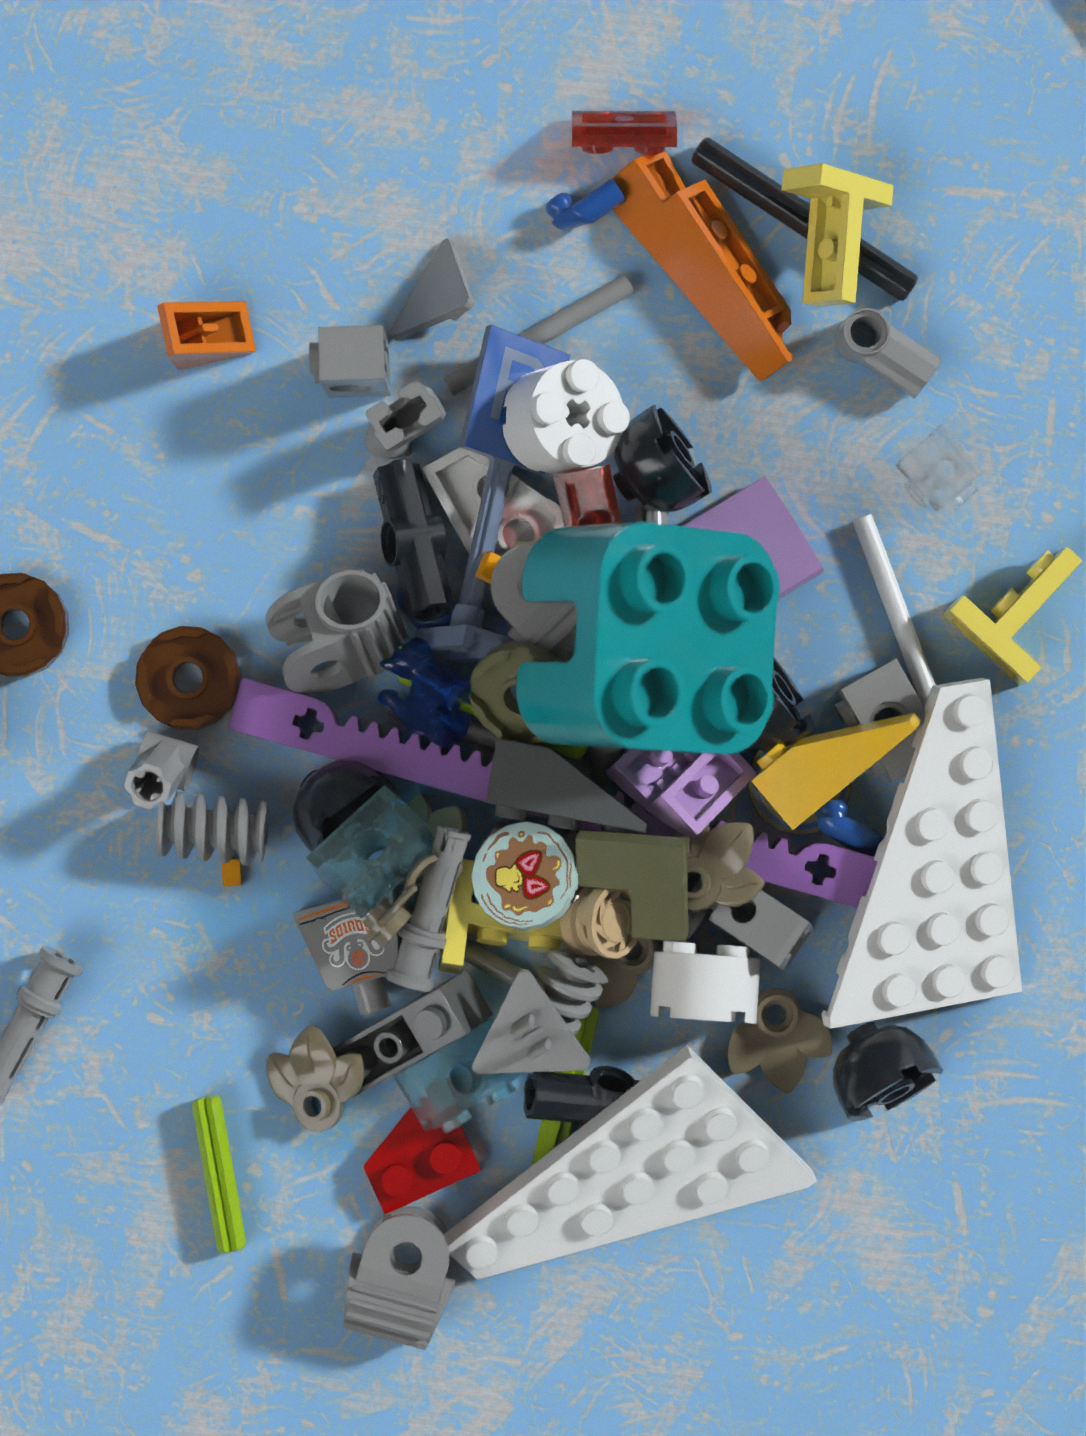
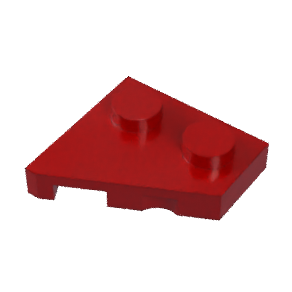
(418, 1162)

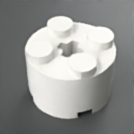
(564, 417)
(703, 984)

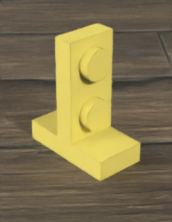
(834, 227)
(1012, 613)
(470, 918)

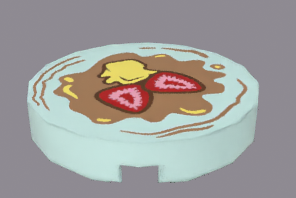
(525, 876)

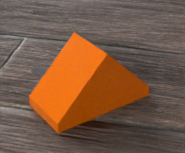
(205, 332)

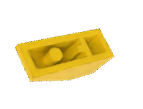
(821, 765)

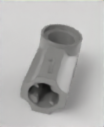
(892, 353)
(160, 769)

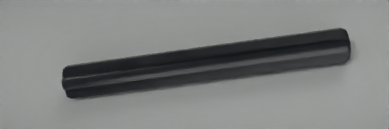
(795, 213)

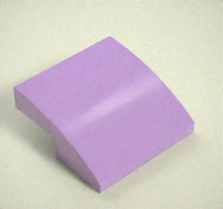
(764, 517)
(681, 787)

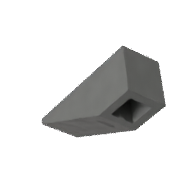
(543, 782)
(417, 1029)

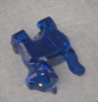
(432, 694)

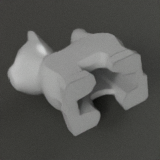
(402, 421)

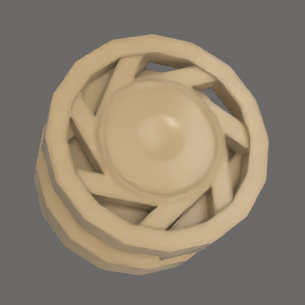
(598, 923)

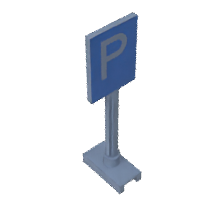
(500, 364)

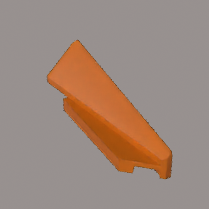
(706, 259)

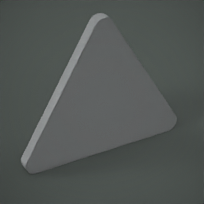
(438, 296)
(529, 1035)

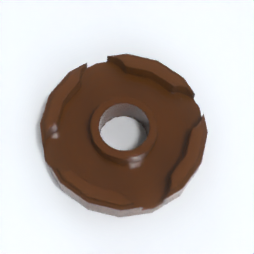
(47, 625)
(219, 678)

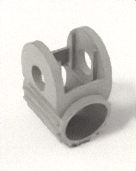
(538, 623)
(350, 627)
(395, 1297)

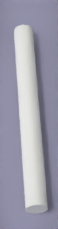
(895, 606)

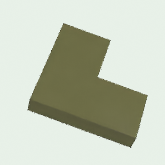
(648, 867)

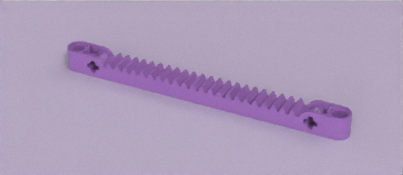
(275, 713)

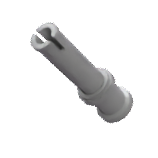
(424, 932)
(37, 1004)

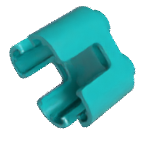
(665, 638)

